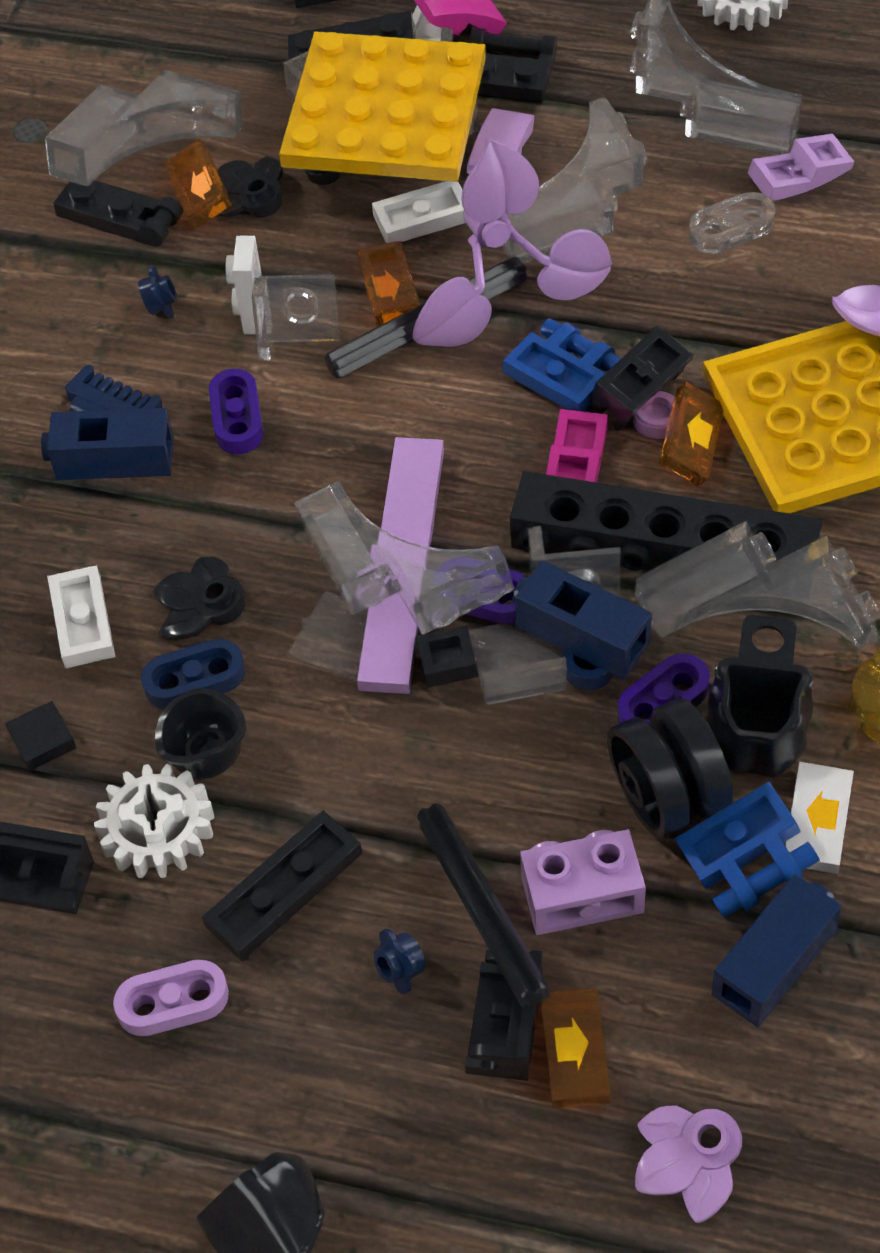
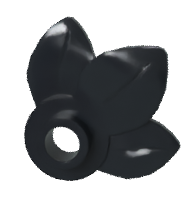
(252, 186)
(199, 598)

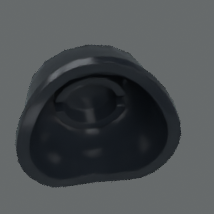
(200, 733)

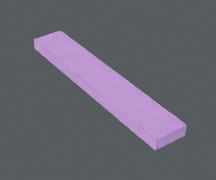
(409, 515)

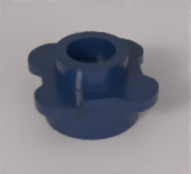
(158, 293)
(398, 959)

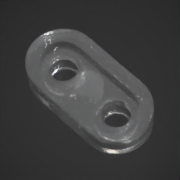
(732, 222)

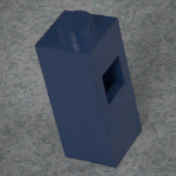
(109, 444)
(582, 619)
(776, 949)

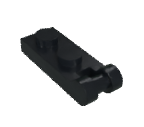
(119, 211)

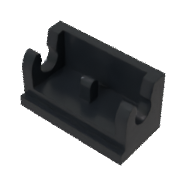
(639, 376)
(43, 867)
(501, 1027)

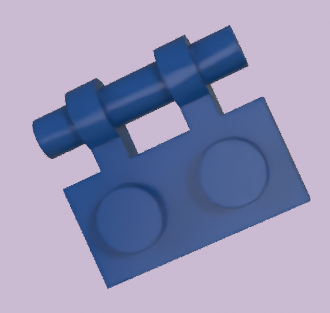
(554, 371)
(739, 836)

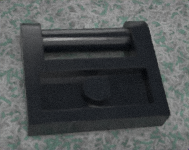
(515, 76)

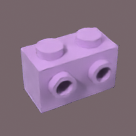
(582, 881)

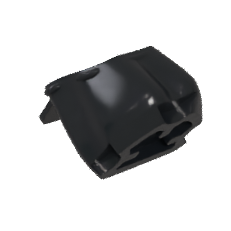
(761, 703)
(266, 1209)

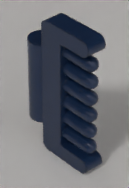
(88, 397)

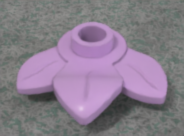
(682, 1164)

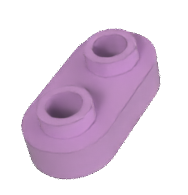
(171, 994)

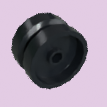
(670, 767)

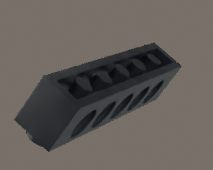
(603, 516)

